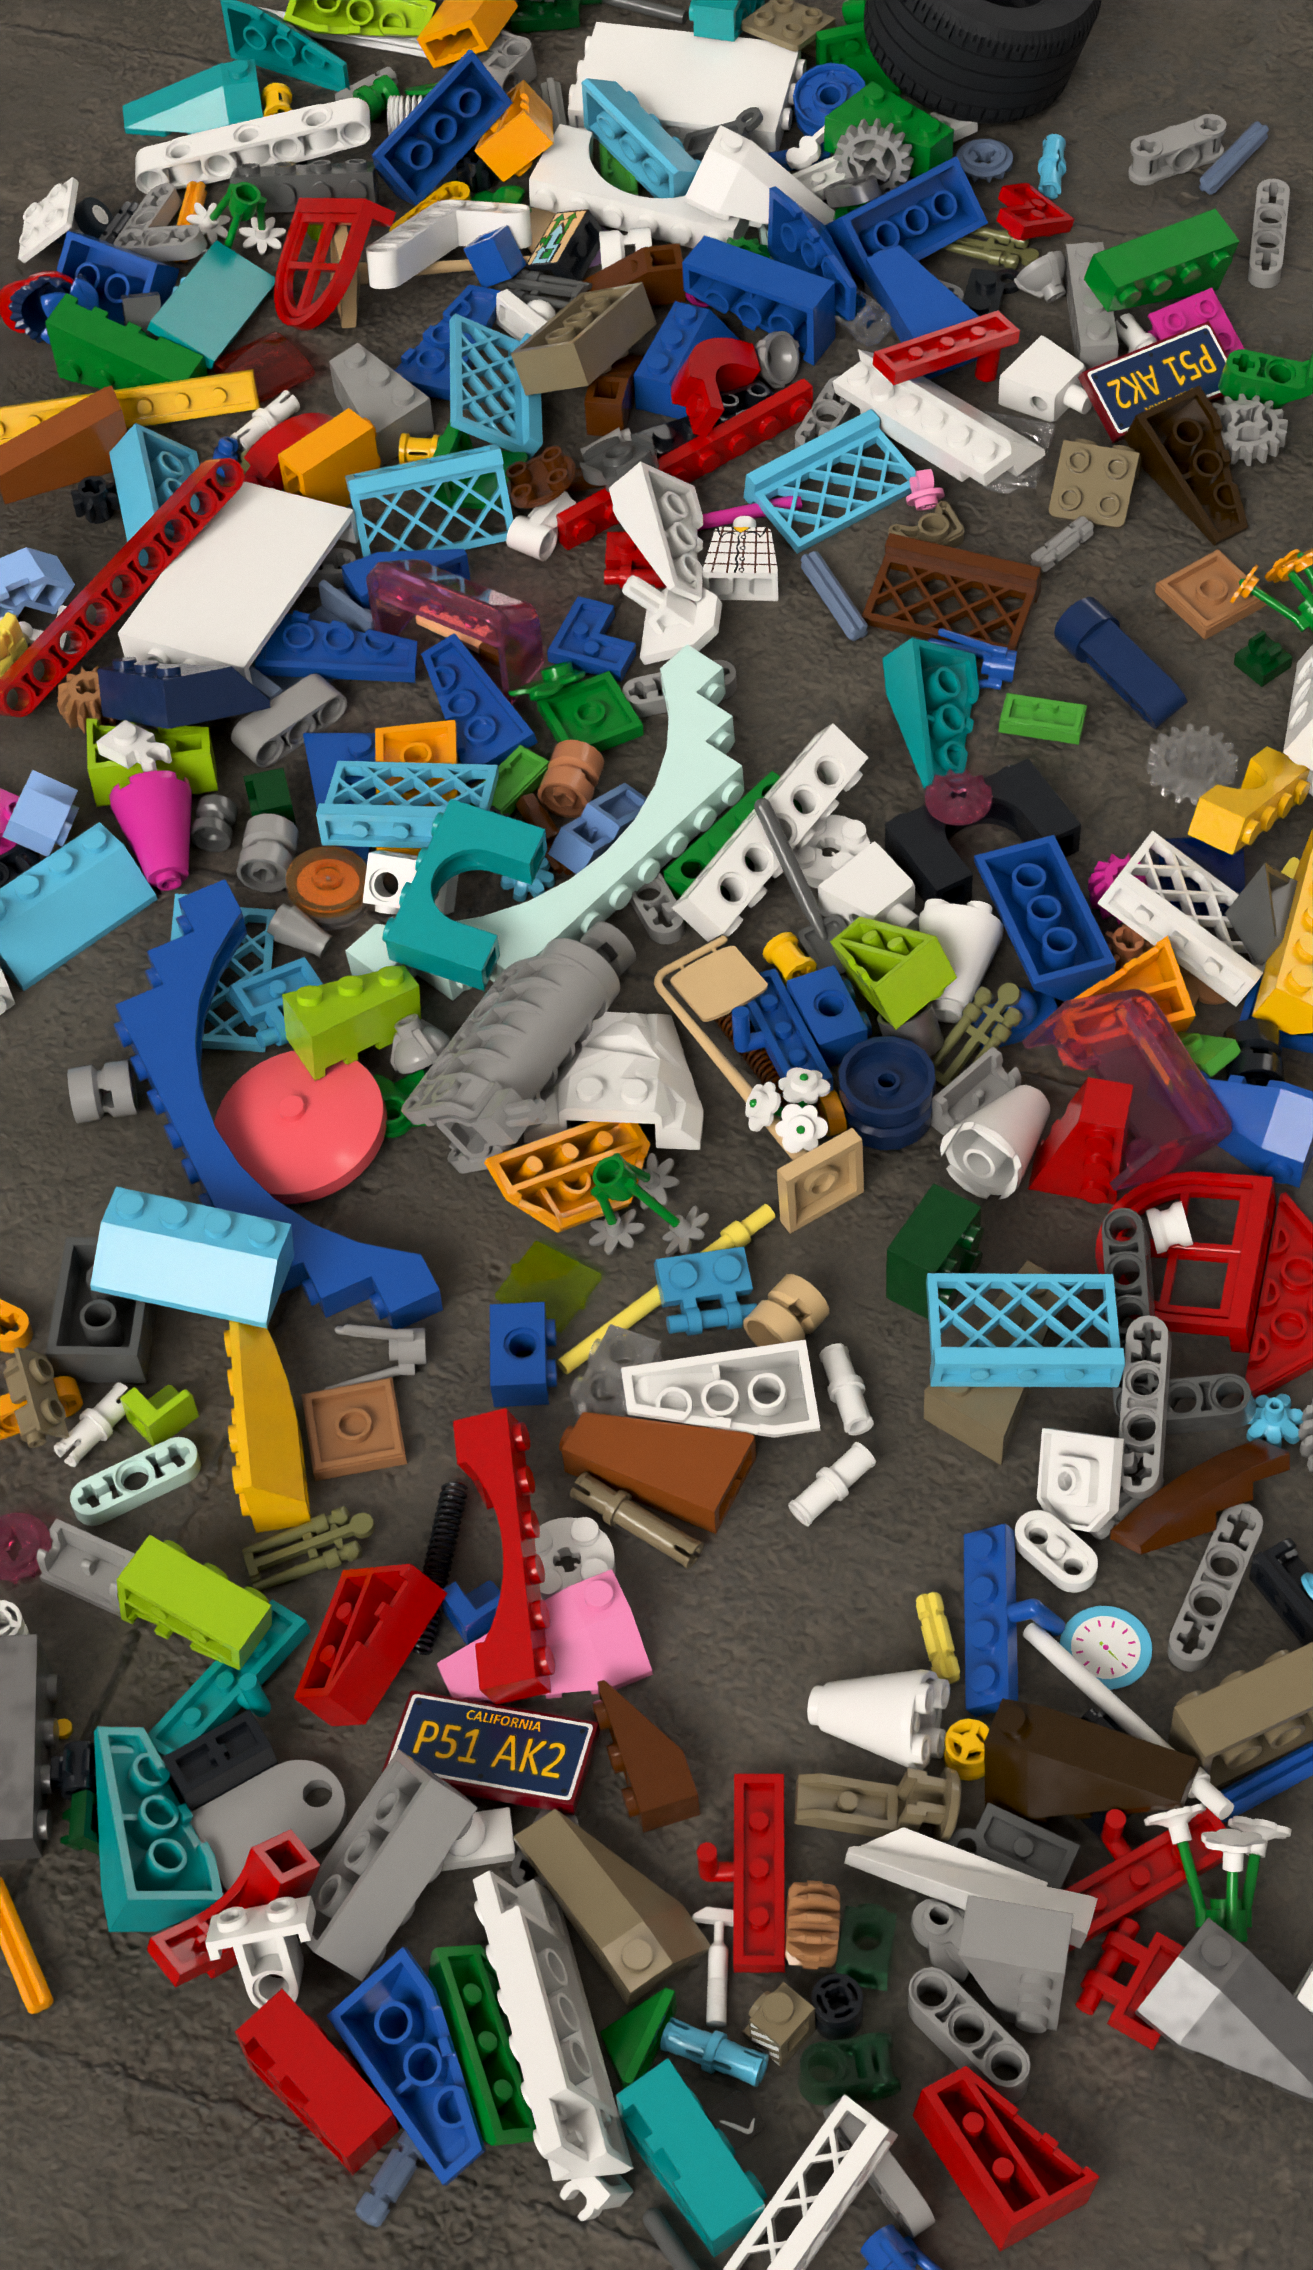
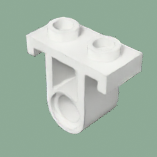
(265, 1944)

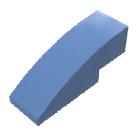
(597, 827)

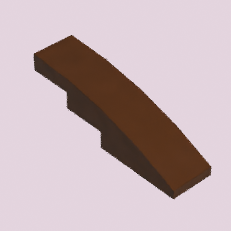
(1191, 1501)

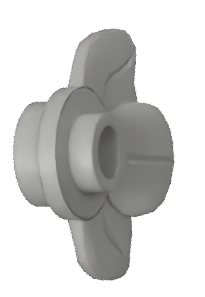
(941, 1940)

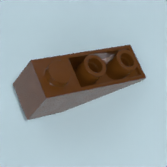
(654, 266)
(611, 397)
(652, 1764)

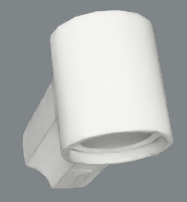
(538, 531)

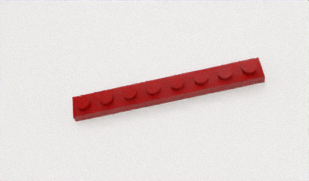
(696, 457)

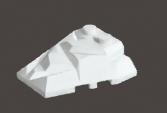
(627, 1074)

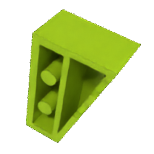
(190, 754)
(893, 967)
(348, 1016)

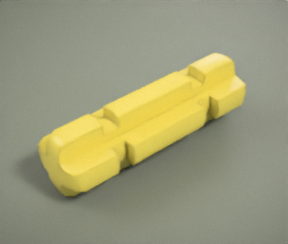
(937, 1636)

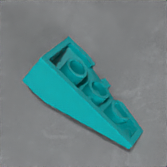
(280, 46)
(932, 702)

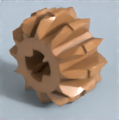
(81, 699)
(812, 1925)

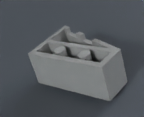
(1018, 1959)

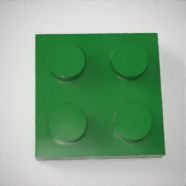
(591, 713)

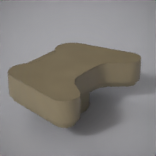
(938, 527)

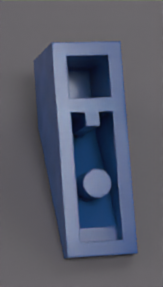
(355, 573)

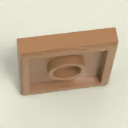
(1203, 594)
(354, 1429)

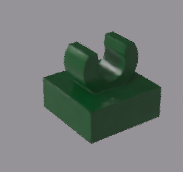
(1262, 659)
(83, 1822)

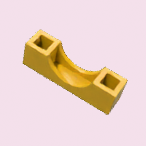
(1235, 817)

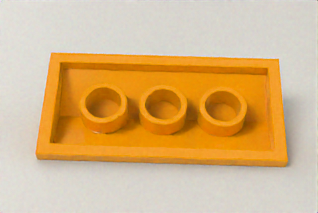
(417, 744)

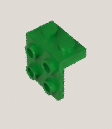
(849, 47)
(486, 484)

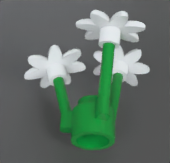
(243, 202)

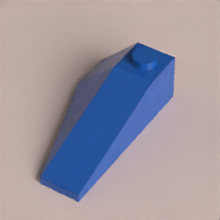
(806, 244)
(1268, 1126)
(408, 2054)

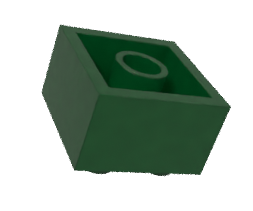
(935, 1239)

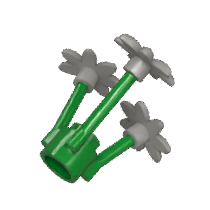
(618, 1181)

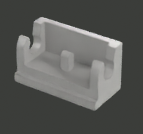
(973, 1090)
(83, 1565)

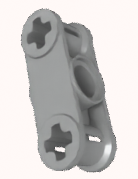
(1177, 149)

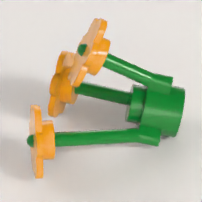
(1284, 570)

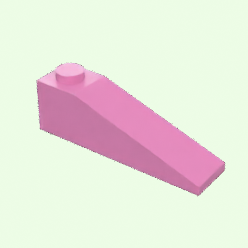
(589, 1638)

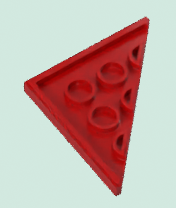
(1285, 1312)

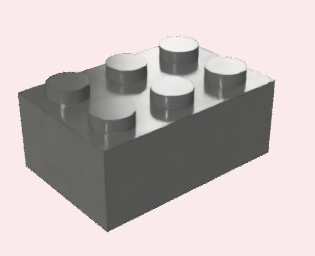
(94, 1332)

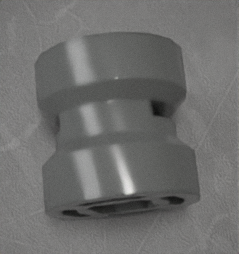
(214, 823)

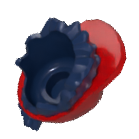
(22, 305)

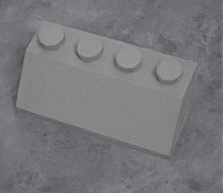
(384, 1863)

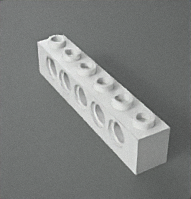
(703, 903)

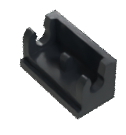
(1278, 1579)
(220, 1760)

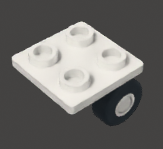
(56, 215)

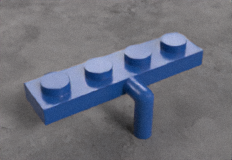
(777, 1030)
(993, 1618)

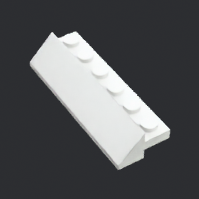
(938, 424)
(551, 2030)

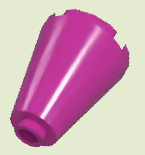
(157, 825)

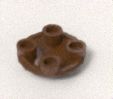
(540, 478)

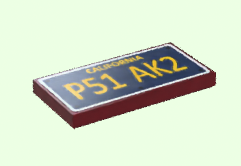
(1153, 376)
(498, 1750)

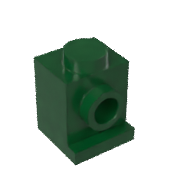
(269, 794)

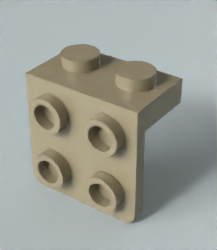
(788, 25)
(1094, 483)

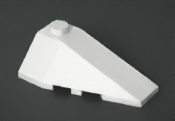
(737, 182)
(664, 524)
(740, 1390)

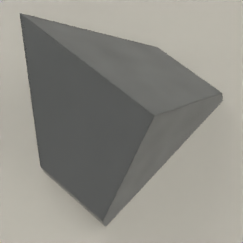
(1263, 912)

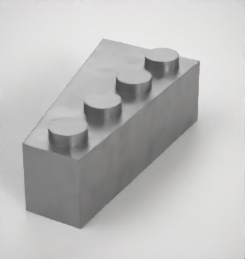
(26, 1738)

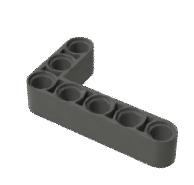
(1139, 1300)

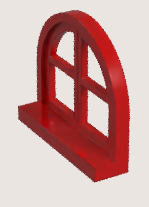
(329, 212)
(1244, 1257)

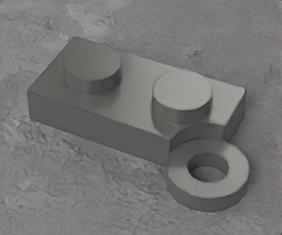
(697, 142)
(1021, 1846)

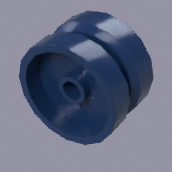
(887, 1091)

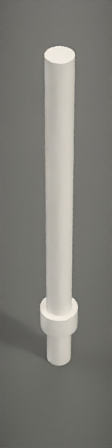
(1120, 1712)

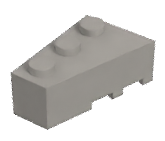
(382, 397)

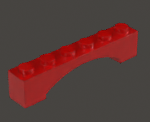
(514, 1656)

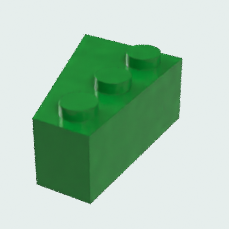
(928, 136)

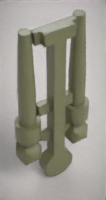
(992, 252)
(1008, 995)
(359, 1525)

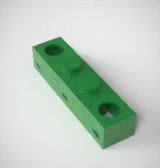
(712, 840)

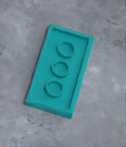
(213, 303)

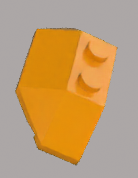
(555, 1173)

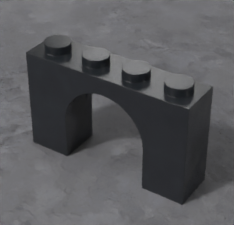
(1019, 803)

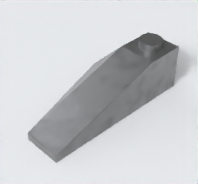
(1233, 2011)

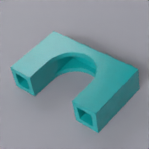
(461, 842)

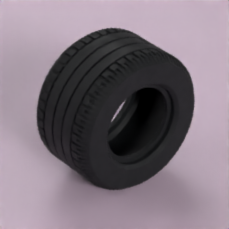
(980, 55)

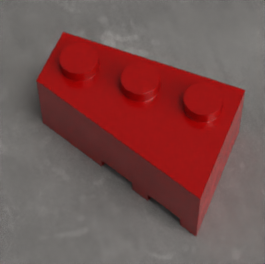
(1086, 1144)
(998, 2160)

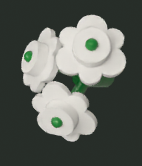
(799, 1122)

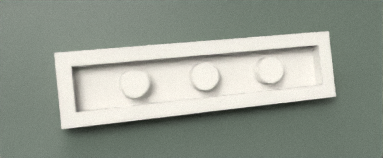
(831, 2202)

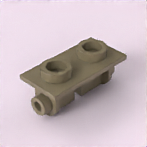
(31, 1379)

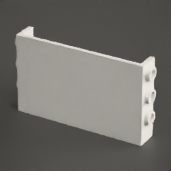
(693, 79)
(236, 580)

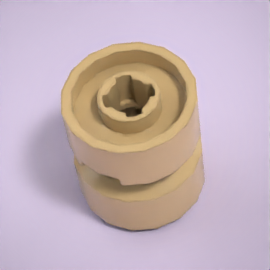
(788, 1314)

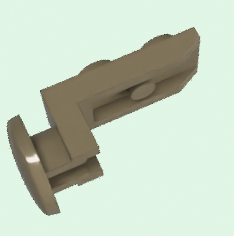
(877, 1807)

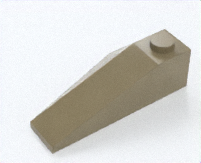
(619, 1913)

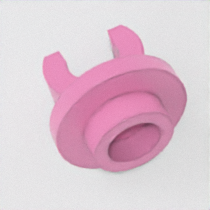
(923, 493)

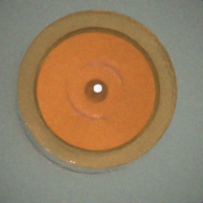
(328, 886)

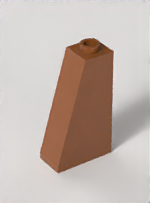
(62, 448)
(662, 1464)

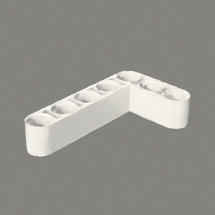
(437, 232)

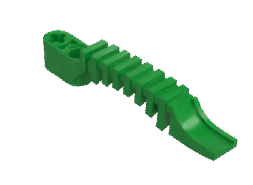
(1266, 376)

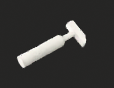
(717, 1964)

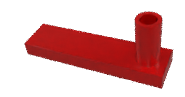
(973, 338)

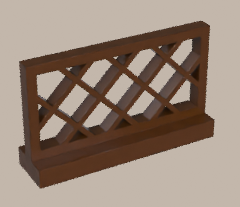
(960, 572)

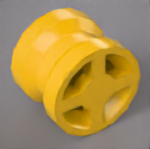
(968, 1737)

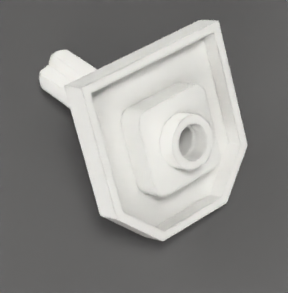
(673, 620)
(1080, 1477)

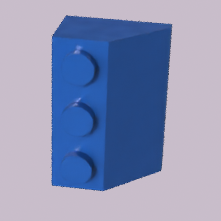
(115, 271)
(673, 343)

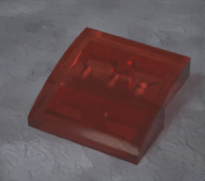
(274, 362)

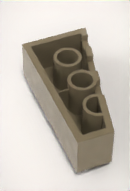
(990, 1415)

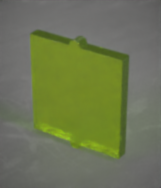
(551, 1279)

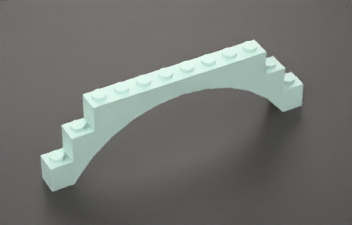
(689, 794)

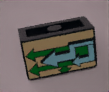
(567, 245)

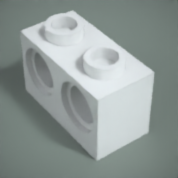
(403, 868)

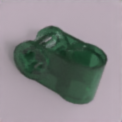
(853, 2068)

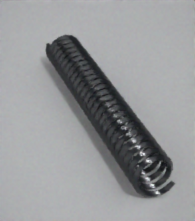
(442, 1502)

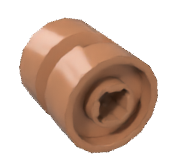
(571, 778)

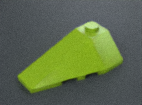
(361, 17)

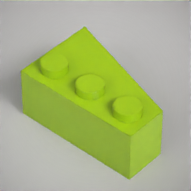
(193, 1602)

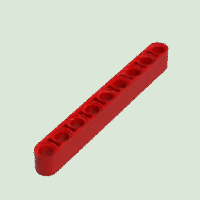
(134, 581)

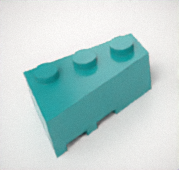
(690, 2157)

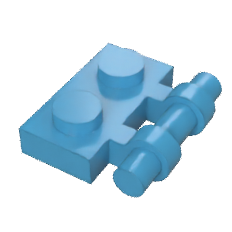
(261, 998)
(702, 1278)

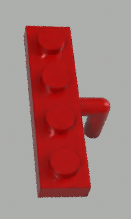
(756, 1873)
(1142, 1874)

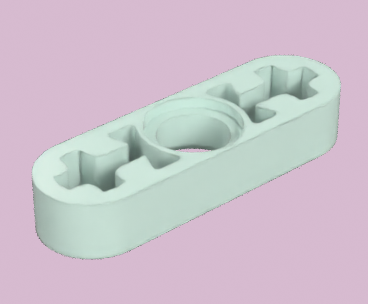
(130, 1499)

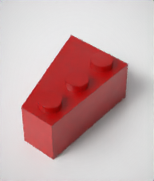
(366, 1640)
(316, 2081)

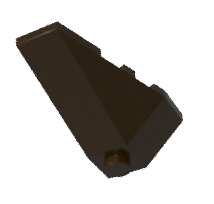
(1188, 460)
(1062, 1765)

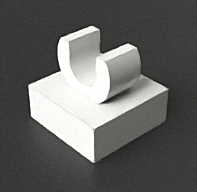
(600, 2192)

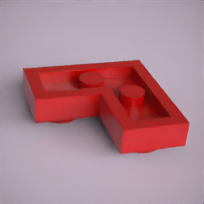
(1031, 213)

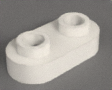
(1059, 1551)

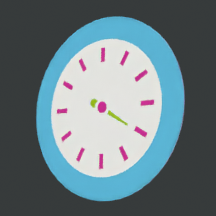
(1109, 1644)

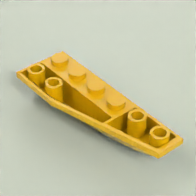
(1287, 980)
(264, 1433)

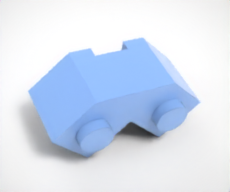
(32, 581)
(42, 814)

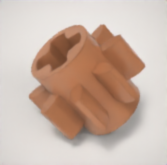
(1126, 945)

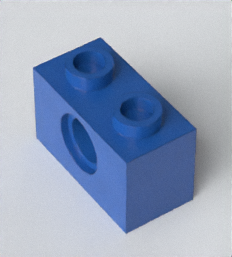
(829, 1012)
(518, 1329)

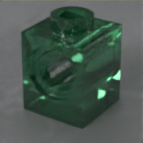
(873, 1966)

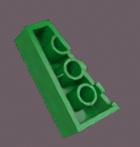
(1164, 263)
(105, 353)

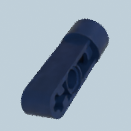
(1096, 639)

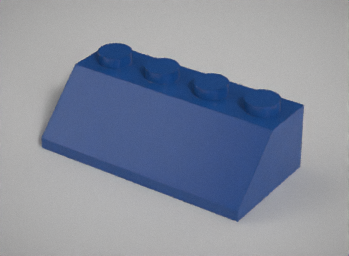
(440, 130)
(915, 215)
(1046, 917)

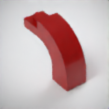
(712, 368)
(264, 453)
(272, 1871)

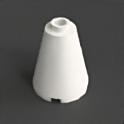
(996, 1143)

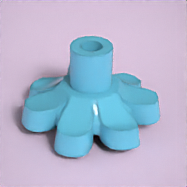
(521, 889)
(1275, 1420)

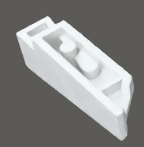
(954, 1874)

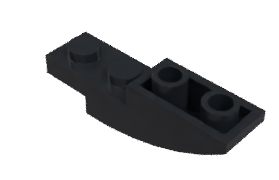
(678, 432)

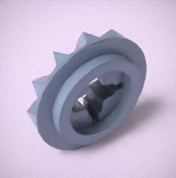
(985, 151)

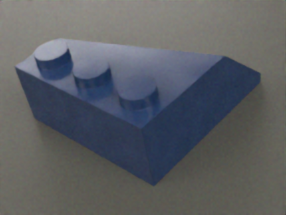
(174, 693)

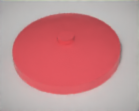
(302, 1133)

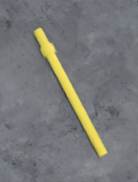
(734, 1235)

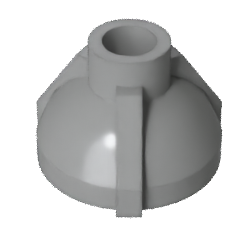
(1044, 277)
(777, 358)
(416, 1044)

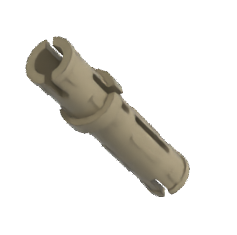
(621, 1510)

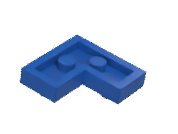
(585, 643)

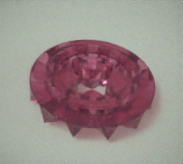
(958, 810)
(32, 1535)

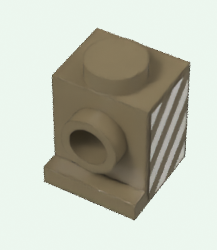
(780, 2023)

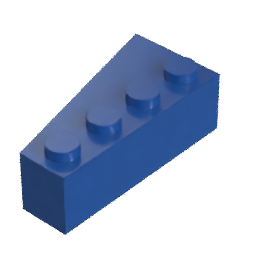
(763, 293)

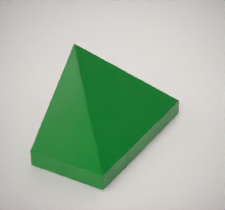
(636, 2036)

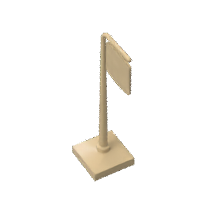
(349, 303)
(713, 988)

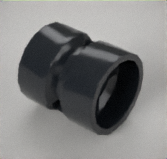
(1259, 1052)

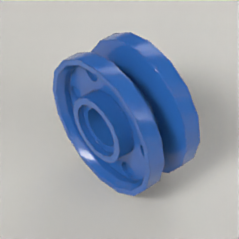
(820, 87)

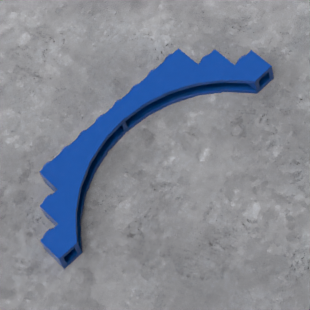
(167, 1041)

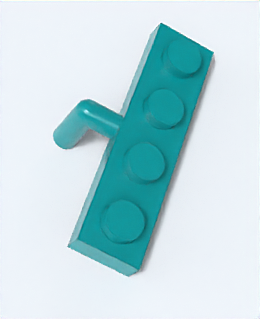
(225, 1690)

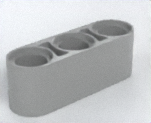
(277, 731)
(962, 2012)

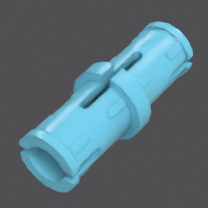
(1052, 166)
(714, 2052)

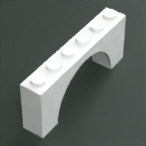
(569, 182)

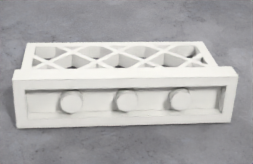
(1153, 917)

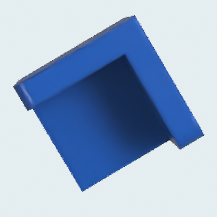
(495, 256)
(472, 1612)

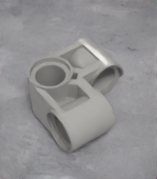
(510, 60)

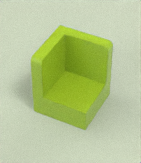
(160, 1415)

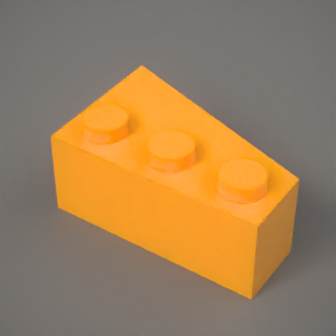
(517, 134)
(1158, 976)

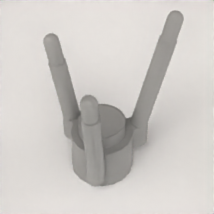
(405, 1346)

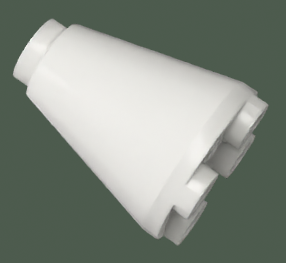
(969, 941)
(885, 1714)

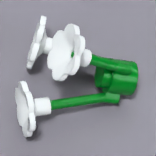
(1230, 1912)

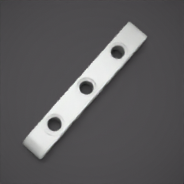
(265, 141)

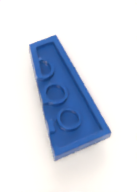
(429, 363)
(336, 652)
(484, 717)
(324, 751)

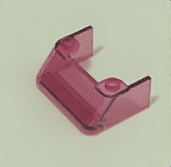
(416, 587)
(1134, 1044)

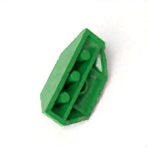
(480, 2037)

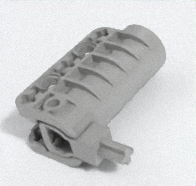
(509, 1051)

